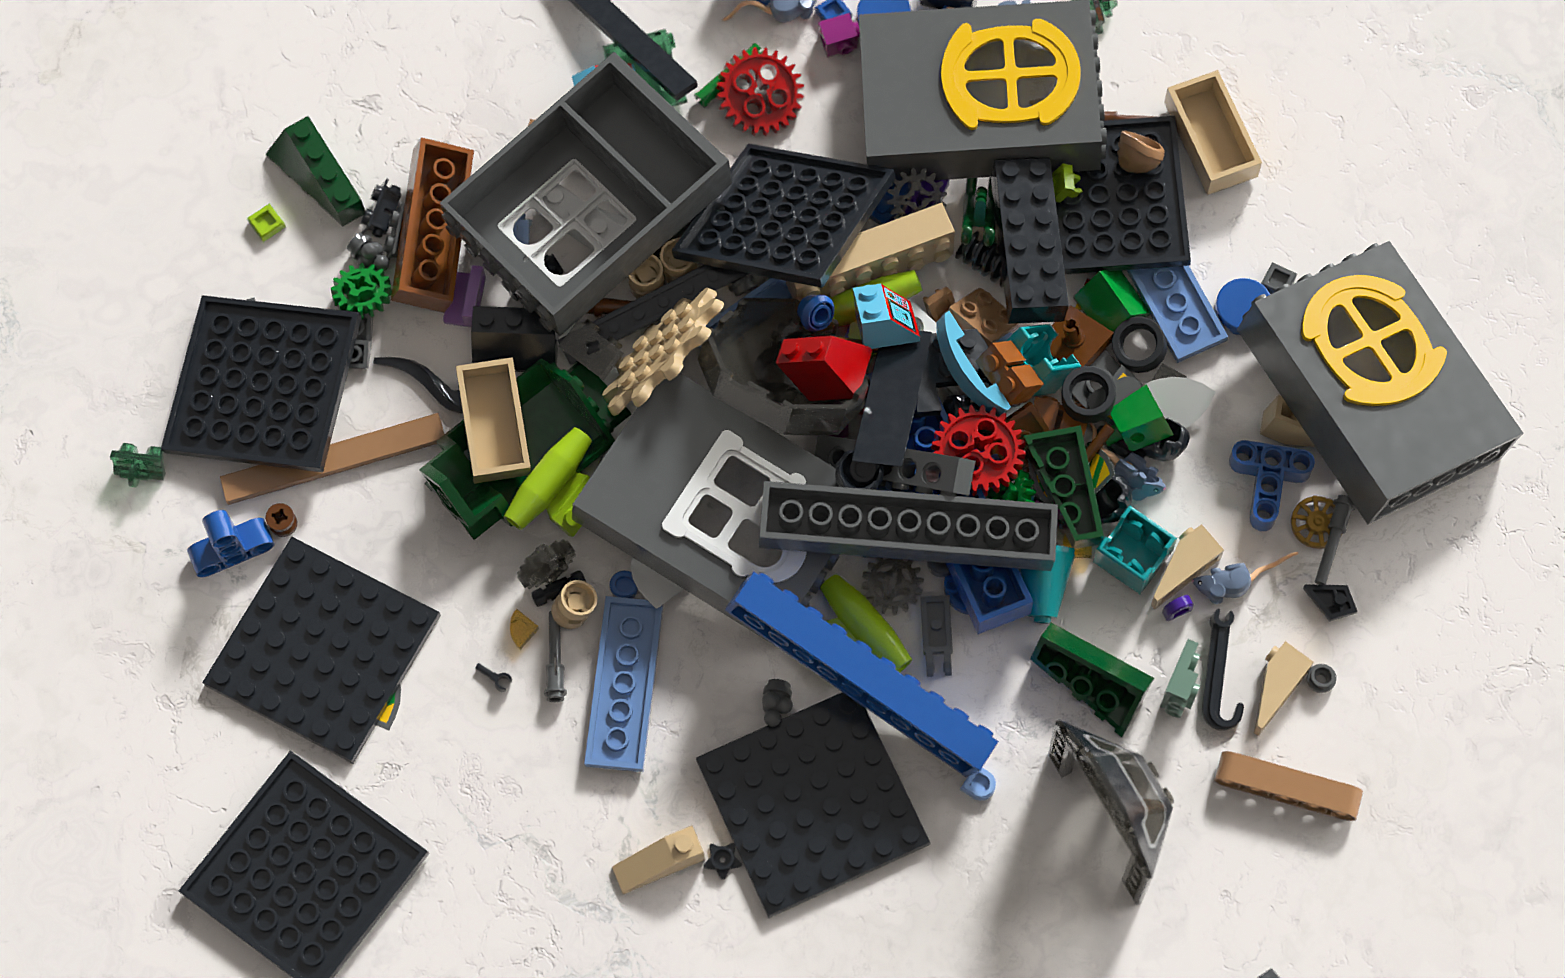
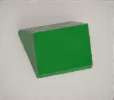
(1110, 299)

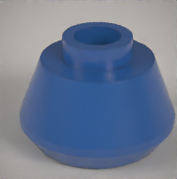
(815, 312)

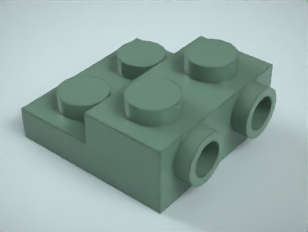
(1182, 686)

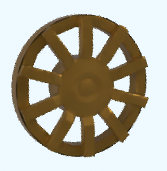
(1316, 521)

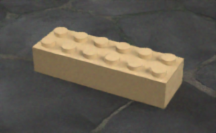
(889, 250)

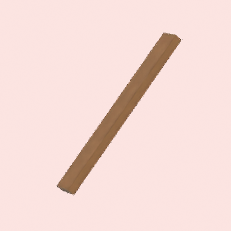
(341, 457)

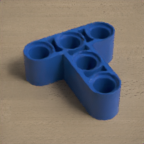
(1269, 475)
(228, 543)

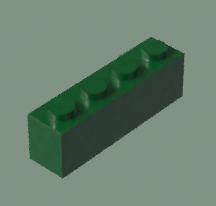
(310, 163)
(1093, 676)

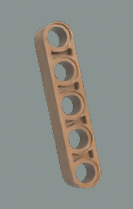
(1288, 786)

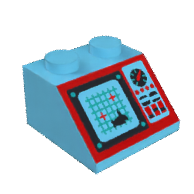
(884, 317)

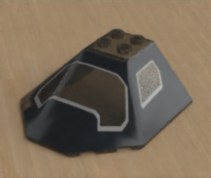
(1127, 792)

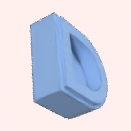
(979, 785)

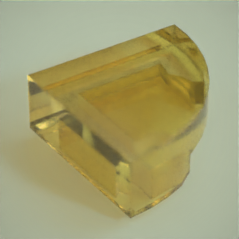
(521, 629)

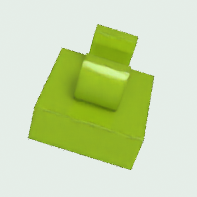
(1064, 183)

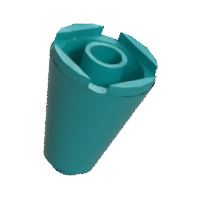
(1049, 586)

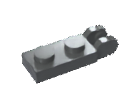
(936, 631)

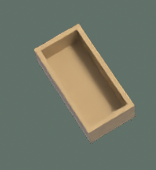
(1213, 132)
(493, 420)

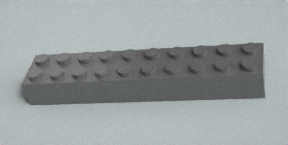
(908, 526)

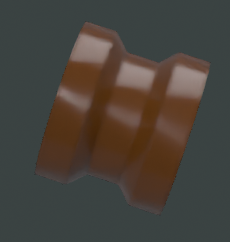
(286, 524)

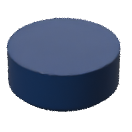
(623, 585)

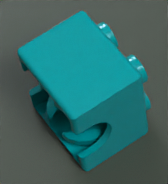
(1035, 345)
(1135, 550)

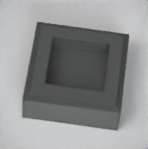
(1278, 276)

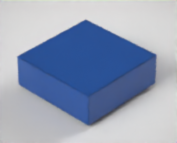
(831, 9)

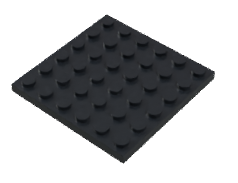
(785, 215)
(1126, 216)
(261, 383)
(322, 649)
(812, 802)
(304, 871)

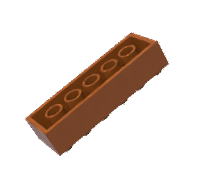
(426, 250)

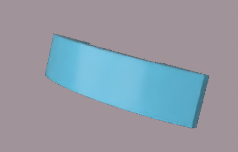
(961, 369)

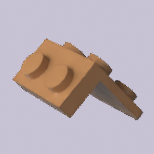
(982, 313)

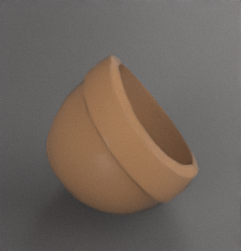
(1138, 153)

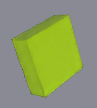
(266, 222)

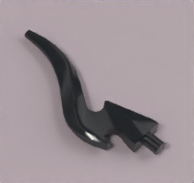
(438, 389)

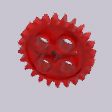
(737, 99)
(967, 428)

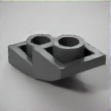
(362, 347)

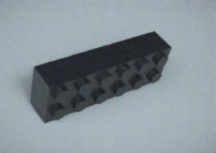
(1029, 241)

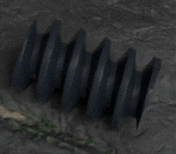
(982, 257)

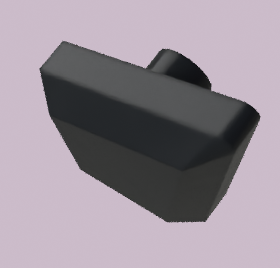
(1332, 600)

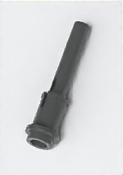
(1337, 526)
(555, 683)

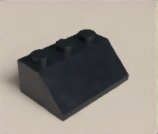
(511, 333)

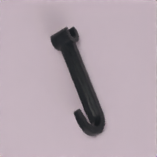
(1215, 675)

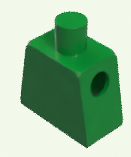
(1138, 421)

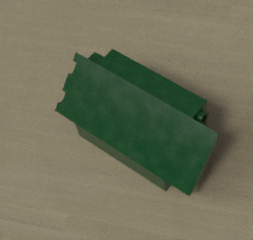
(551, 407)

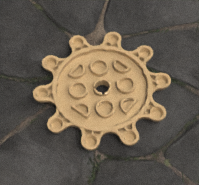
(662, 350)

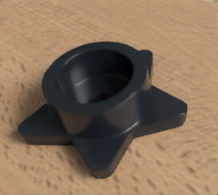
(722, 867)

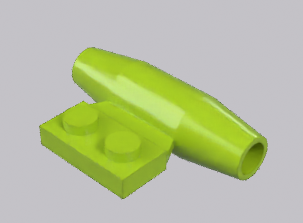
(904, 283)
(553, 485)
(863, 621)

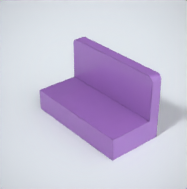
(467, 293)

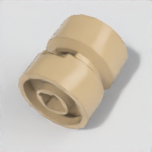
(673, 267)
(647, 277)
(574, 604)

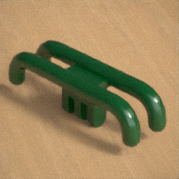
(978, 212)

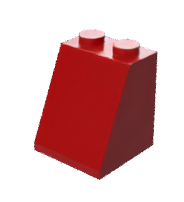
(824, 366)

